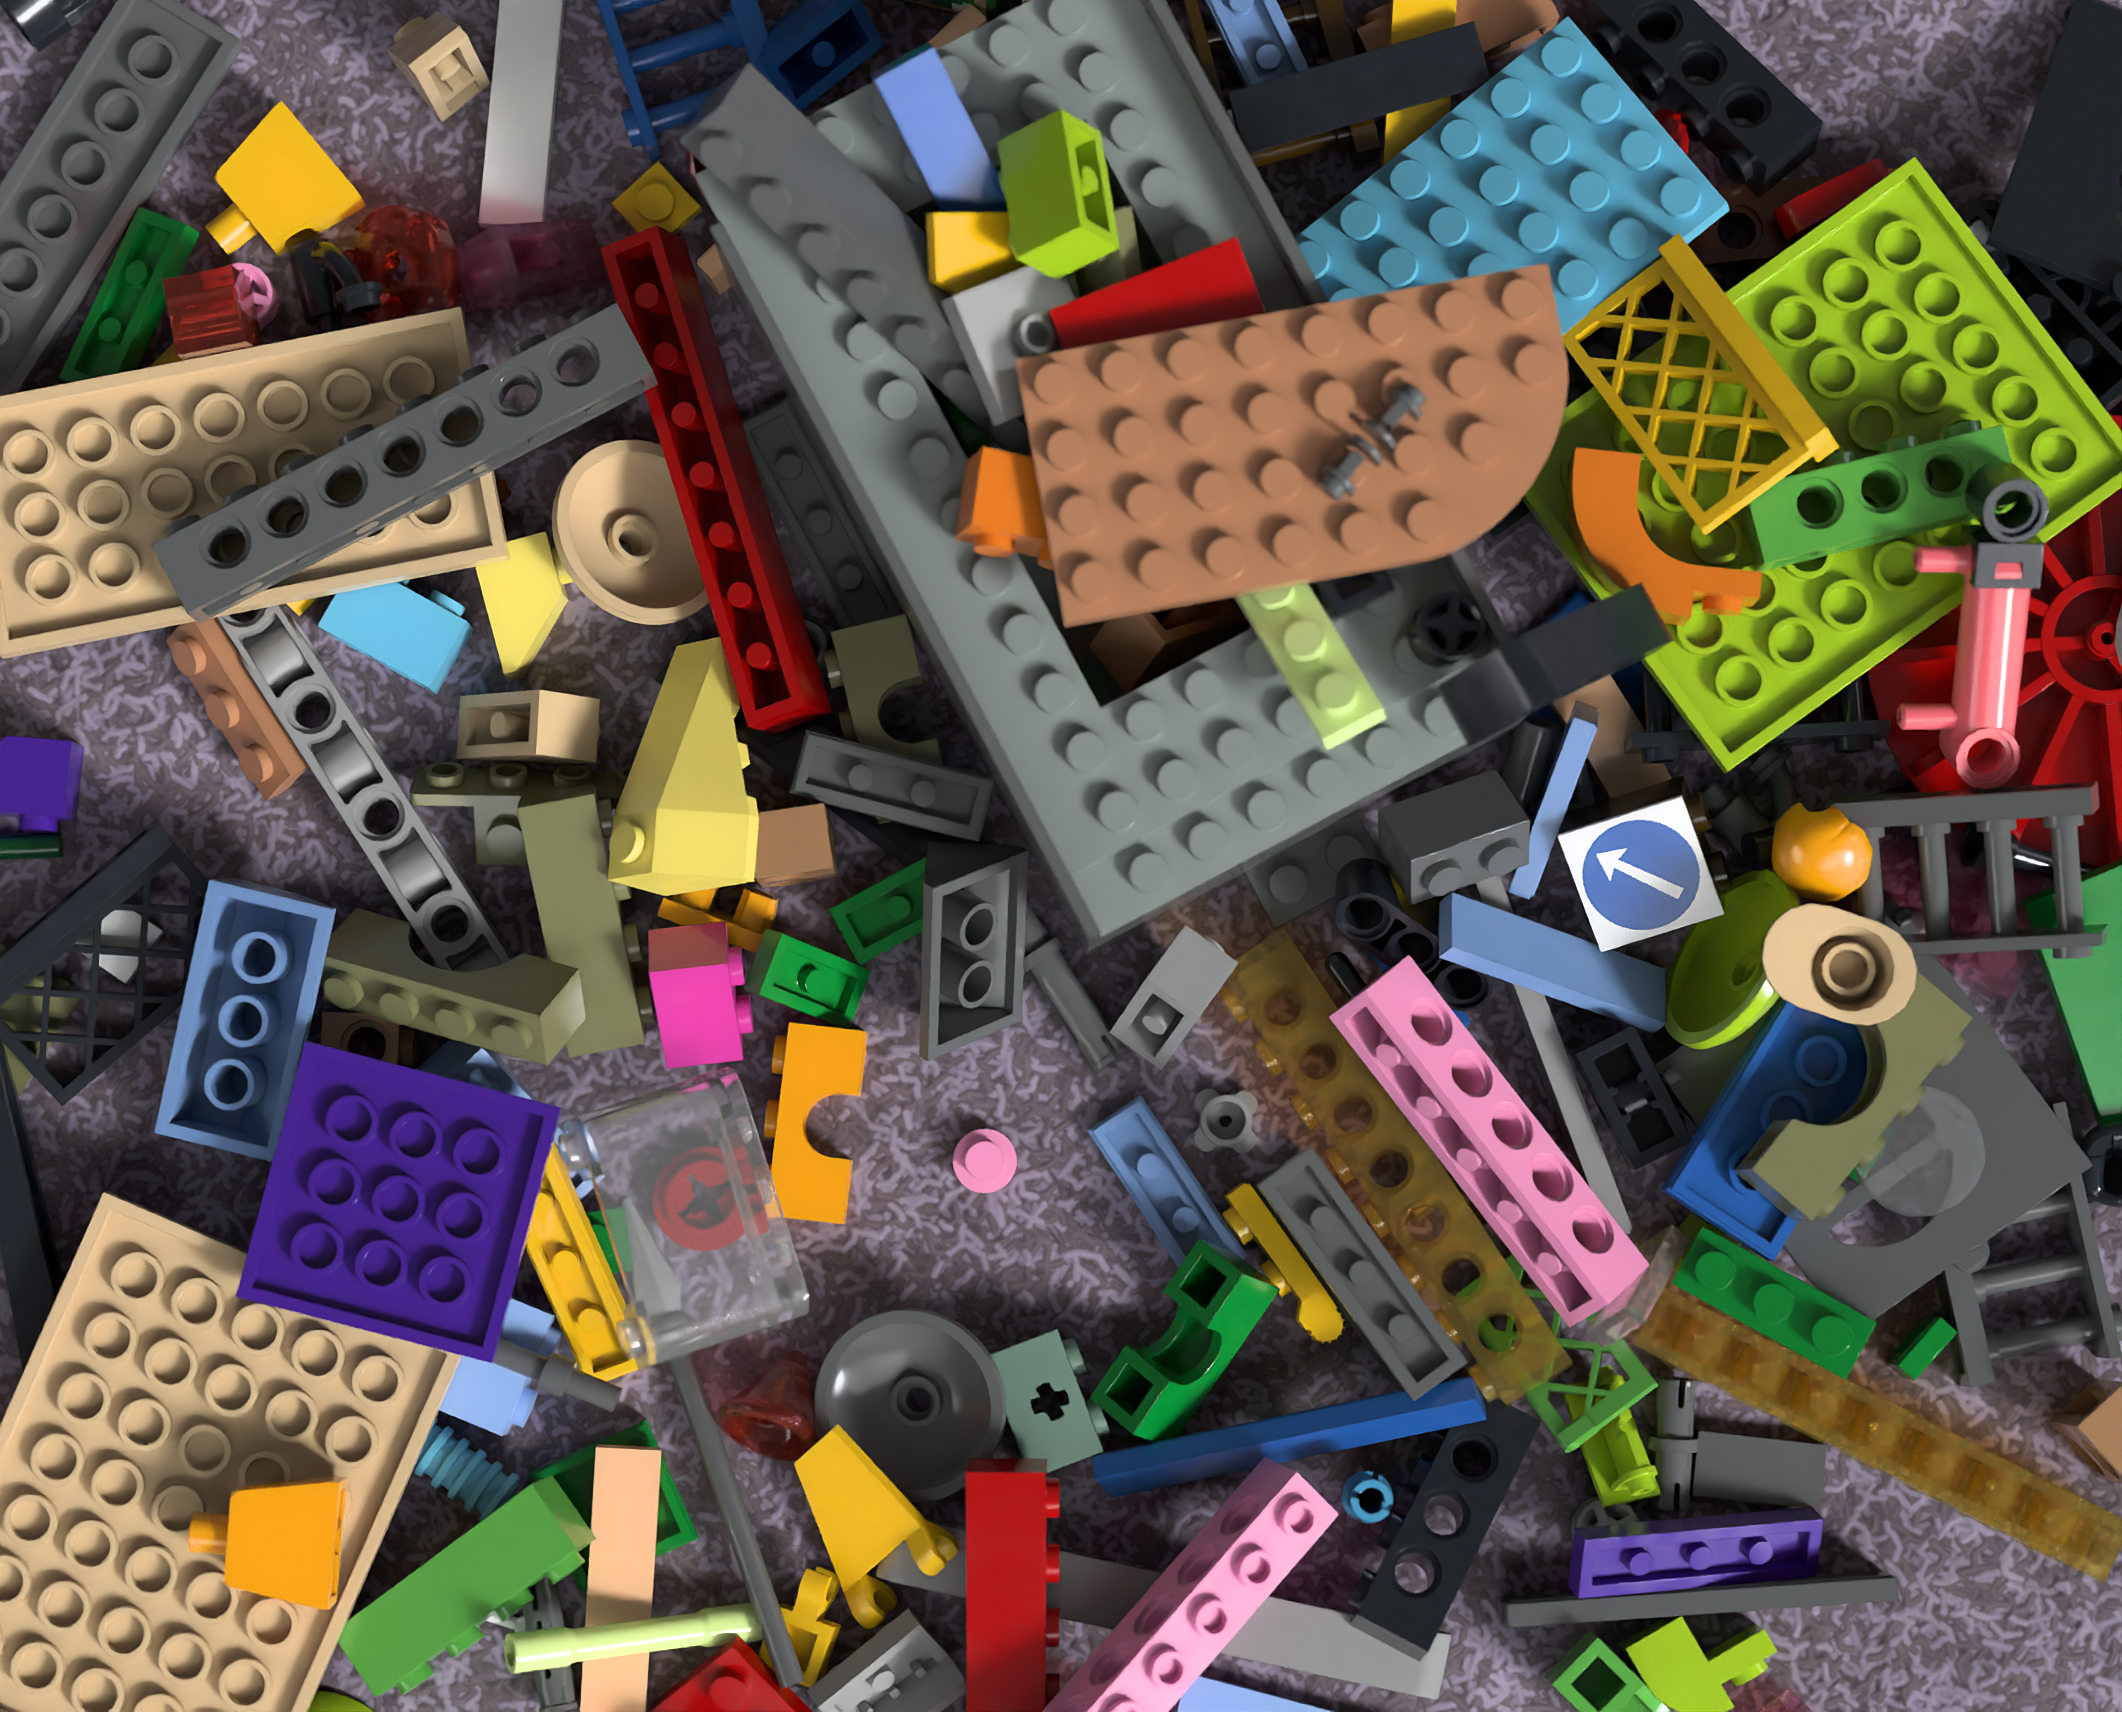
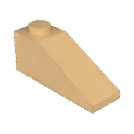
(439, 63)

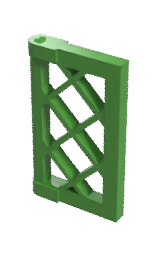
(1594, 1415)

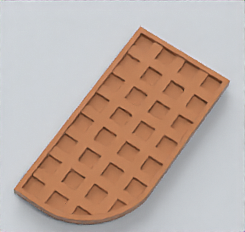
(1198, 451)

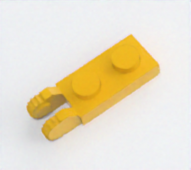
(1285, 1266)

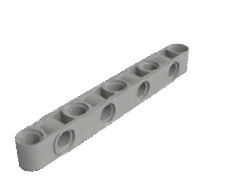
(360, 779)

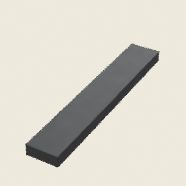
(1765, 1595)

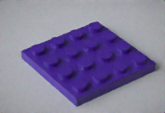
(399, 1202)

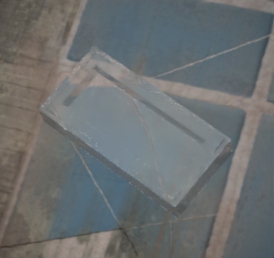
(1636, 1301)

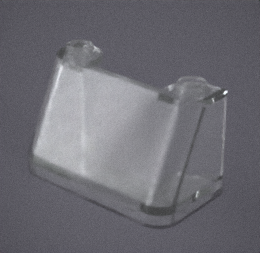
(688, 1216)

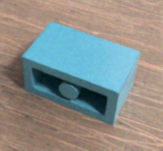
(401, 630)

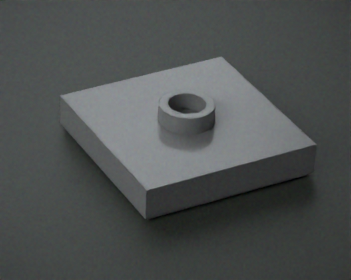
(1006, 323)

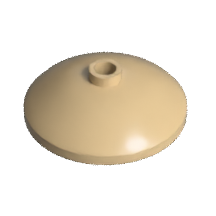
(628, 496)

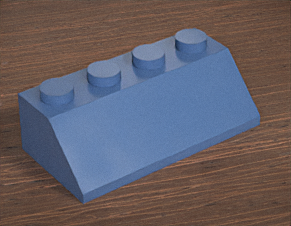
(244, 1016)

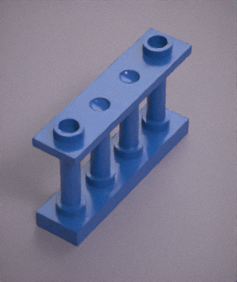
(739, 27)

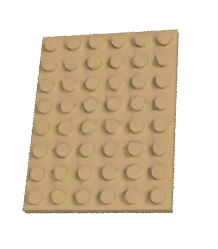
(156, 1406)

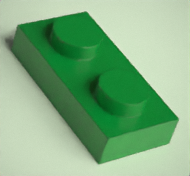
(883, 913)
(806, 979)

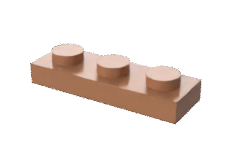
(237, 706)

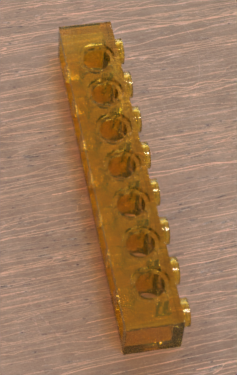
(1536, 1355)
(1880, 1434)

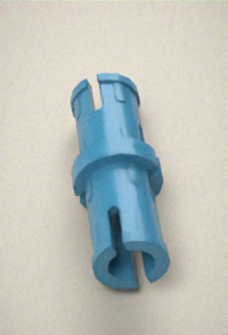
(1377, 1509)

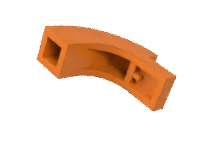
(1621, 554)

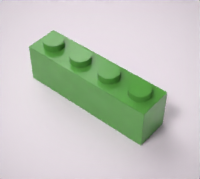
(464, 1586)

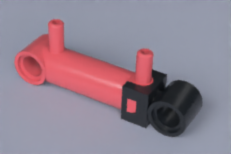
(1999, 569)

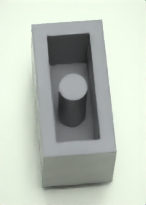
(1173, 996)

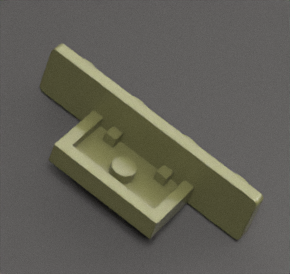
(496, 795)

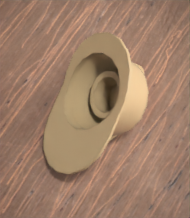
(1839, 964)

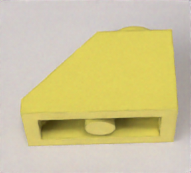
(523, 599)

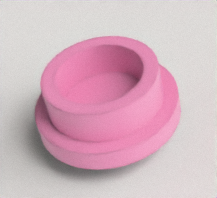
(984, 1161)

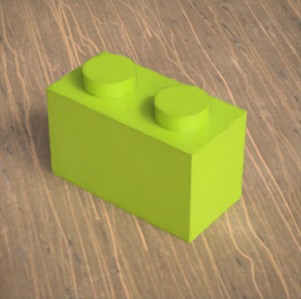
(1057, 194)

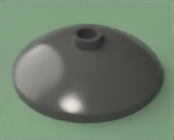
(869, 1394)

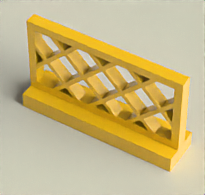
(1743, 353)

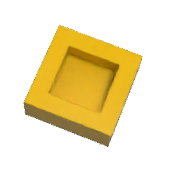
(656, 201)

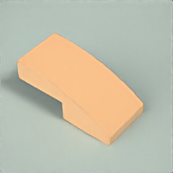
(1616, 722)

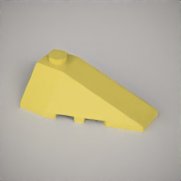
(685, 799)

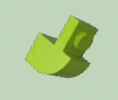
(1684, 1677)

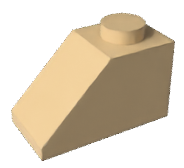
(528, 727)

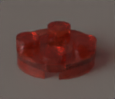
(429, 256)

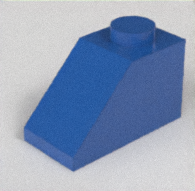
(817, 48)

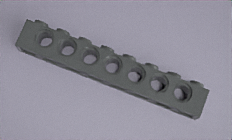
(386, 495)

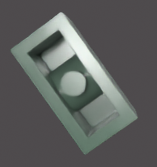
(1058, 1439)

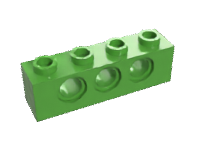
(1783, 537)

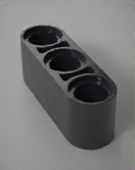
(1381, 929)

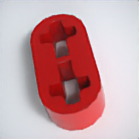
(1817, 205)

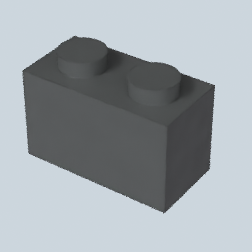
(1453, 836)

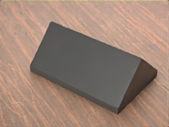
(971, 943)

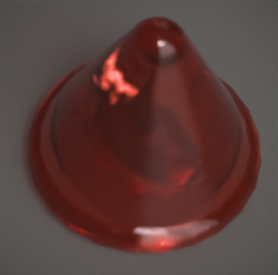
(774, 1412)

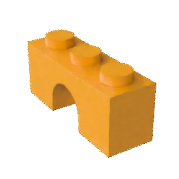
(814, 1066)

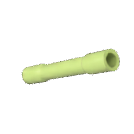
(564, 1646)

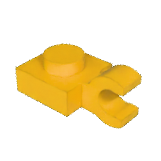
(809, 1631)

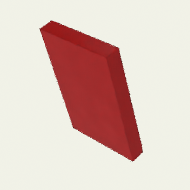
(1179, 295)

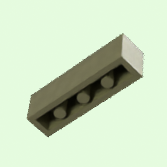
(584, 915)

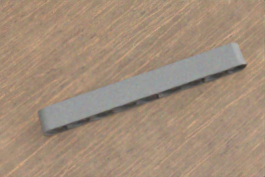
(1278, 1633)

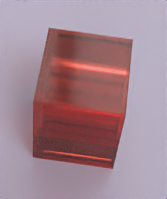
(212, 312)

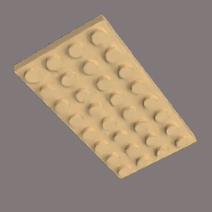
(121, 456)

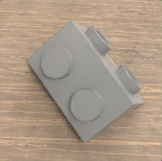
(893, 1672)

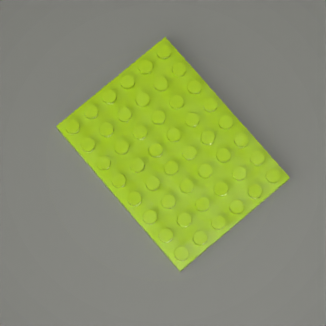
(1888, 334)

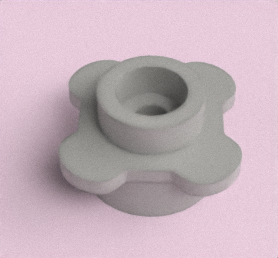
(1238, 1134)

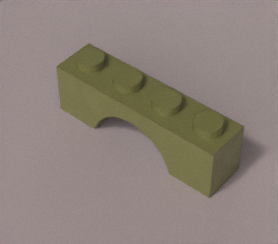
(513, 1008)
(1805, 1163)

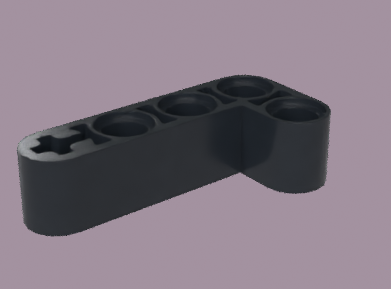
(1553, 662)

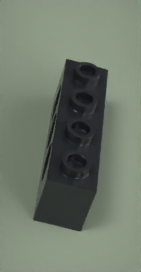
(1738, 86)
(1413, 1619)

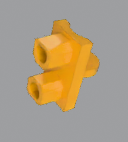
(744, 929)

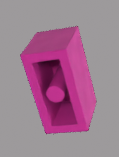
(697, 994)

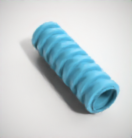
(464, 1472)

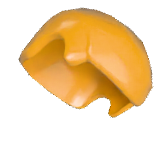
(1820, 853)

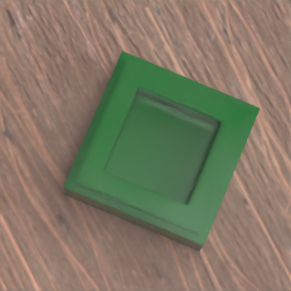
(1921, 1347)

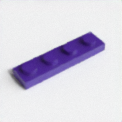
(1695, 1552)

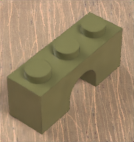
(871, 666)

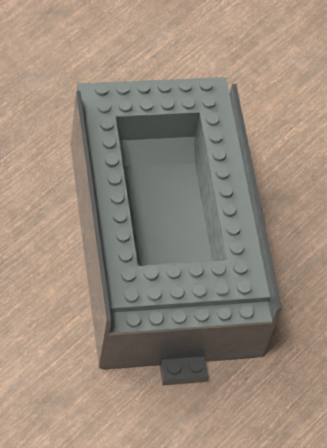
(1214, 763)

